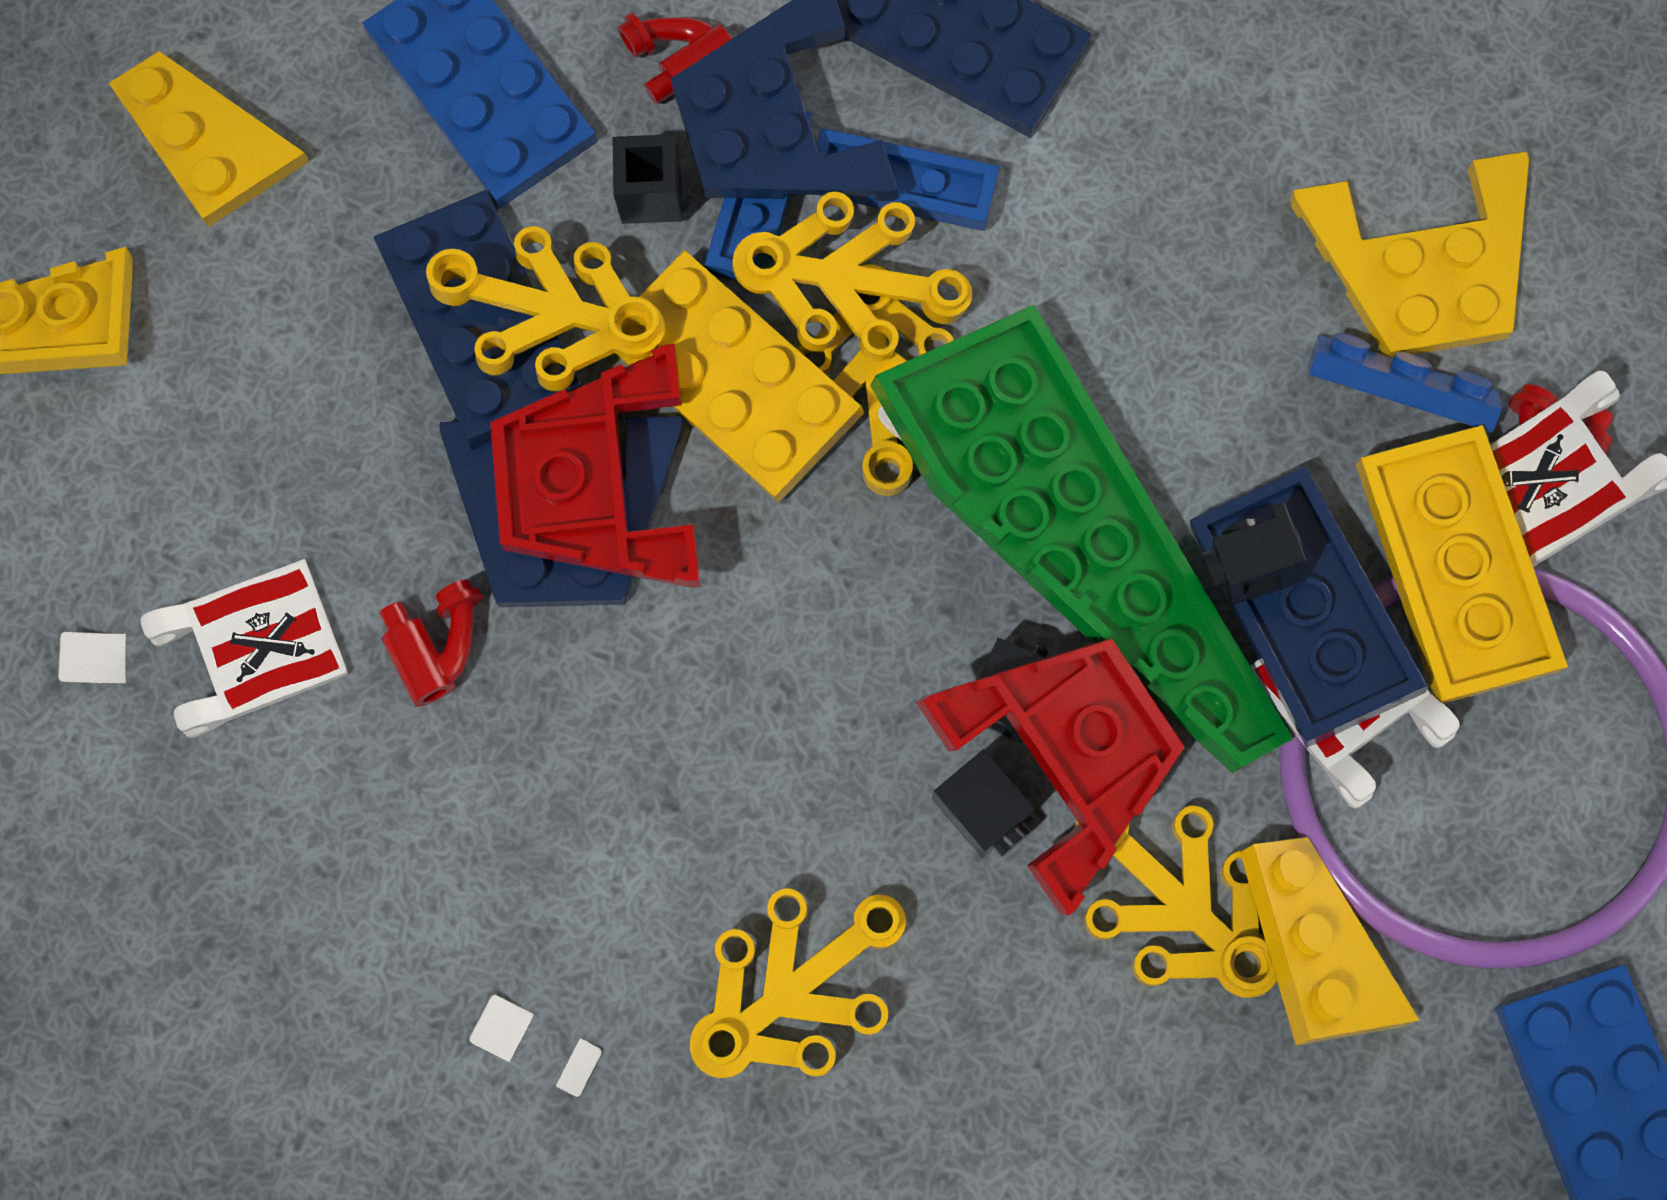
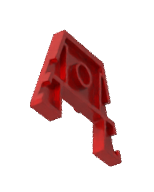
(565, 481)
(1090, 735)

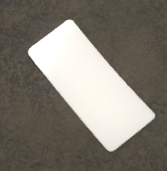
(92, 658)
(503, 1028)

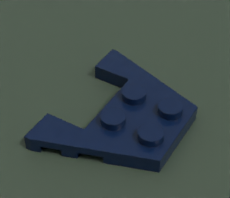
(751, 121)
(542, 582)

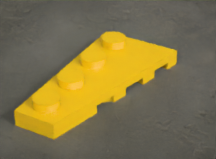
(68, 318)

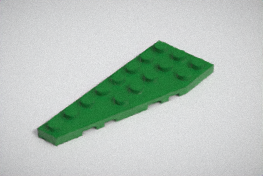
(1047, 488)

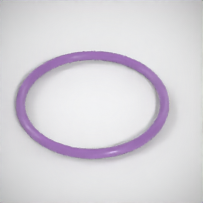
(1500, 954)

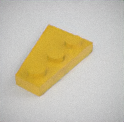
(204, 138)
(1318, 948)

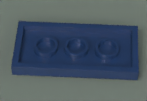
(986, 53)
(452, 331)
(1326, 637)

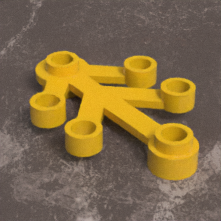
(842, 276)
(553, 310)
(862, 372)
(1189, 910)
(789, 992)

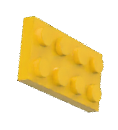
(746, 380)
(1460, 565)

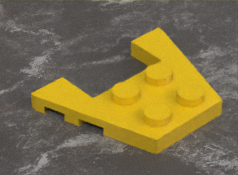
(1435, 283)

